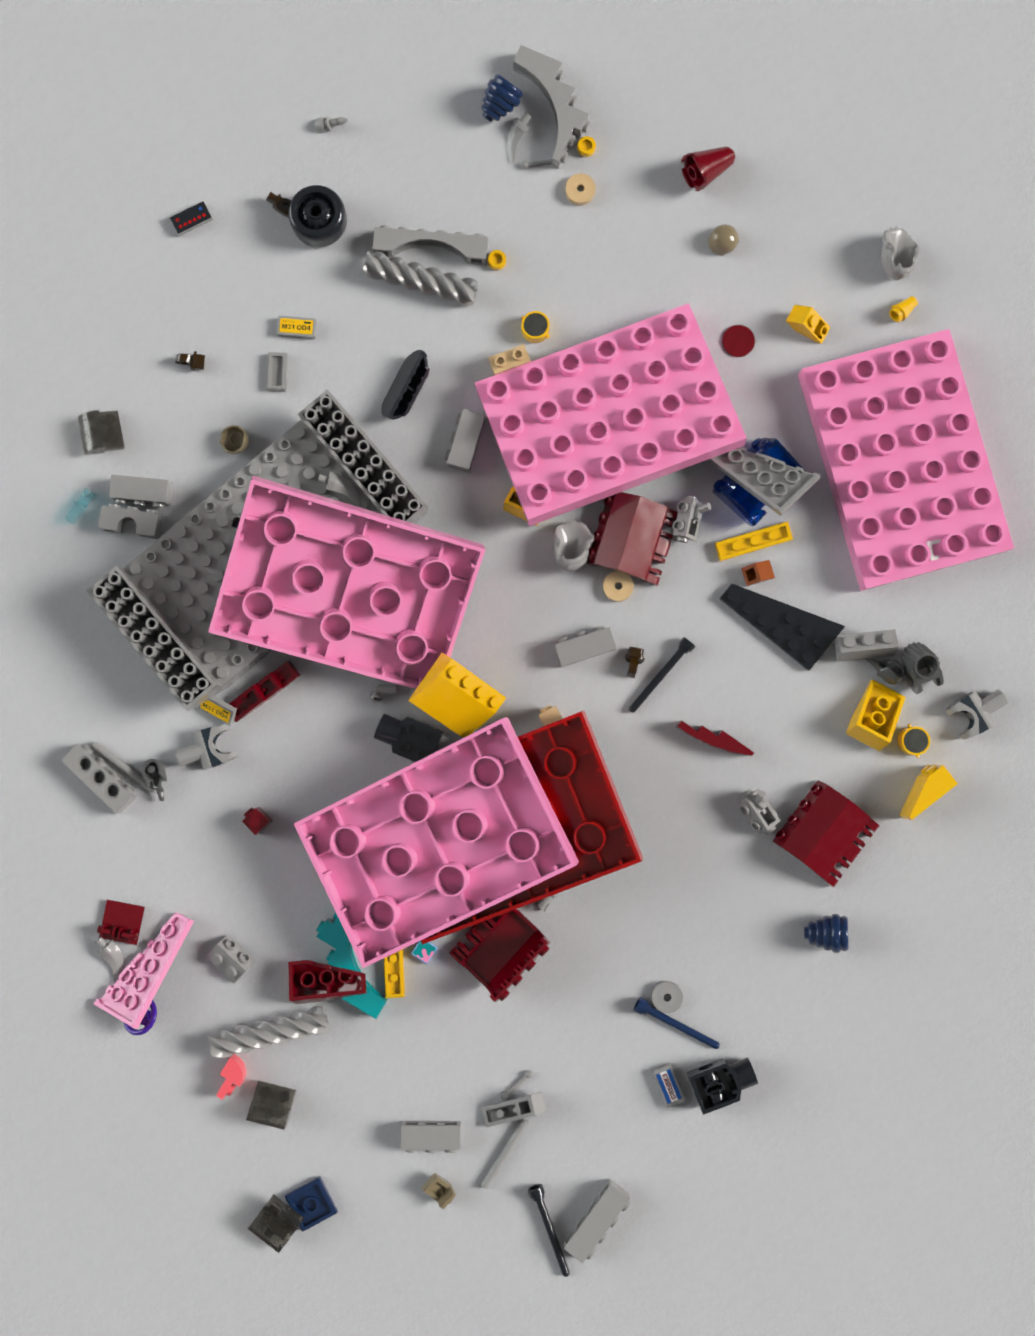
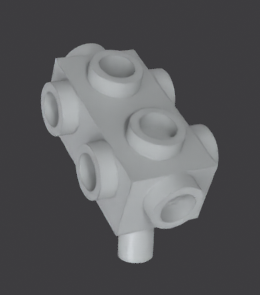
(689, 518)
(759, 811)

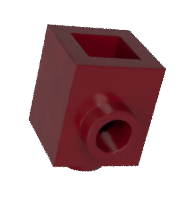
(256, 820)

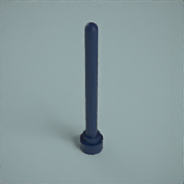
(643, 1007)

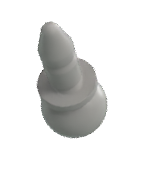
(324, 124)

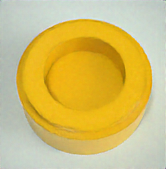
(586, 146)
(496, 260)

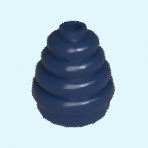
(500, 98)
(828, 933)

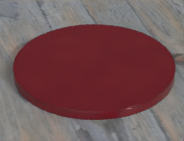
(738, 341)

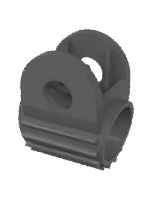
(917, 657)

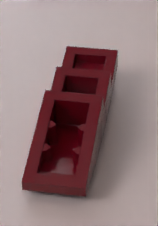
(264, 690)
(721, 740)

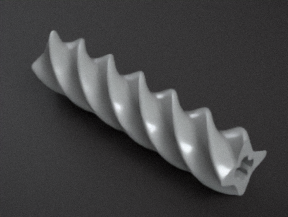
(415, 277)
(264, 1033)

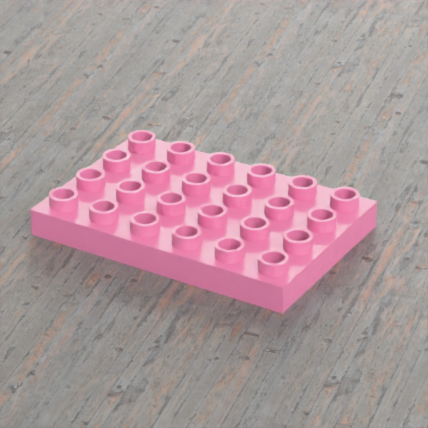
(610, 414)
(905, 459)
(344, 584)
(436, 842)

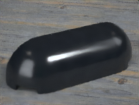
(406, 386)

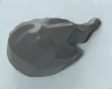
(890, 671)
(154, 773)

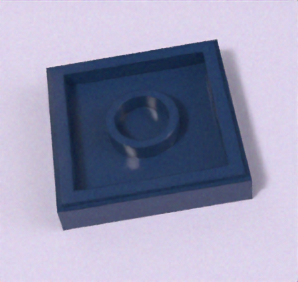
(312, 1203)

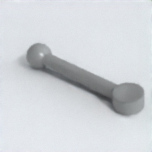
(524, 164)
(504, 1095)

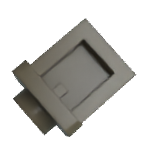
(439, 1190)

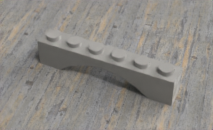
(393, 241)

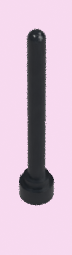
(684, 647)
(537, 1194)

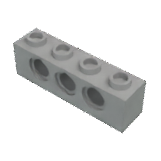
(74, 761)

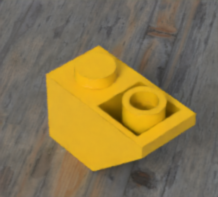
(808, 323)

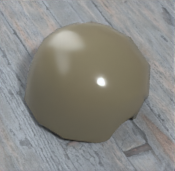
(723, 239)
(234, 439)

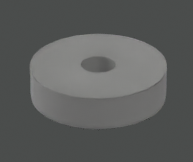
(675, 1000)

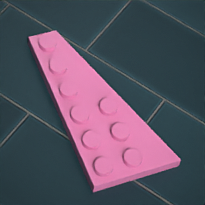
(141, 979)

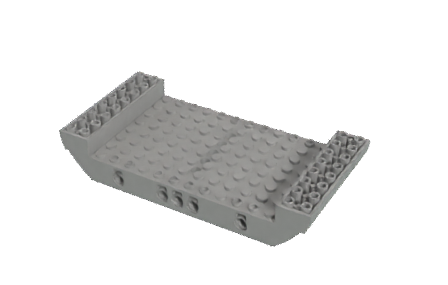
(172, 587)

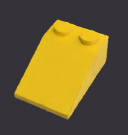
(876, 716)
(927, 789)

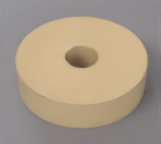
(583, 181)
(610, 590)

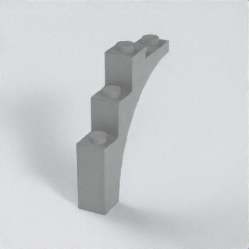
(546, 75)

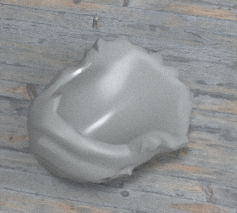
(898, 253)
(571, 545)

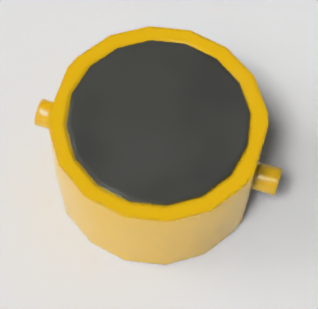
(535, 327)
(913, 740)

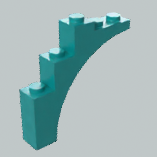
(343, 957)

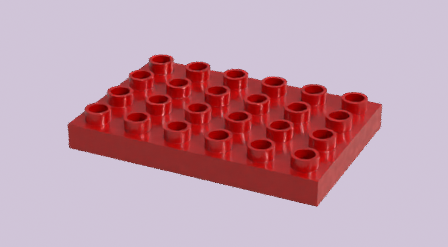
(586, 805)

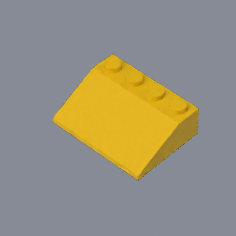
(456, 697)

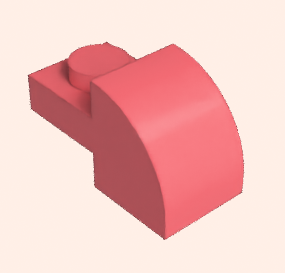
(234, 1073)

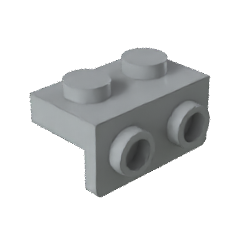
(230, 958)

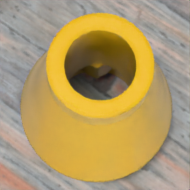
(902, 309)

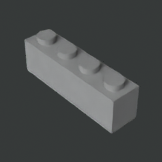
(596, 1221)

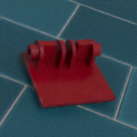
(121, 922)

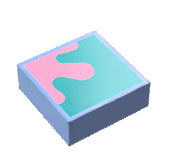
(424, 951)

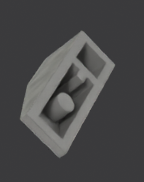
(514, 1109)

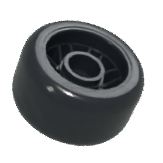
(320, 229)

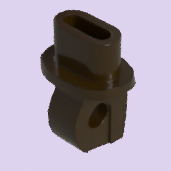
(278, 203)
(195, 361)
(634, 657)

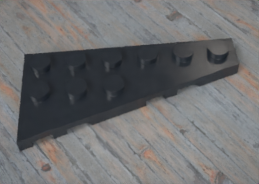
(791, 629)

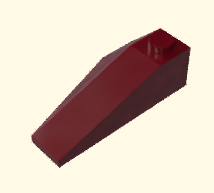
(322, 982)

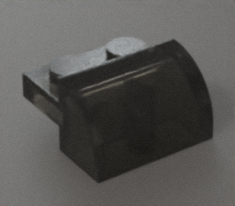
(100, 431)
(271, 1105)
(275, 1223)

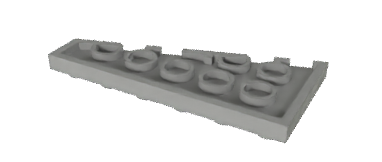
(766, 477)

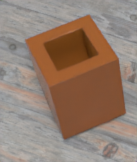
(758, 573)

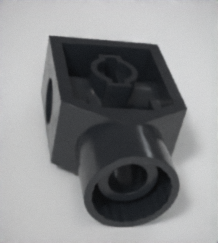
(408, 737)
(721, 1083)

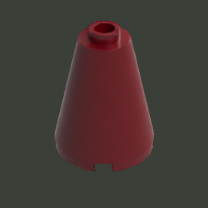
(706, 165)

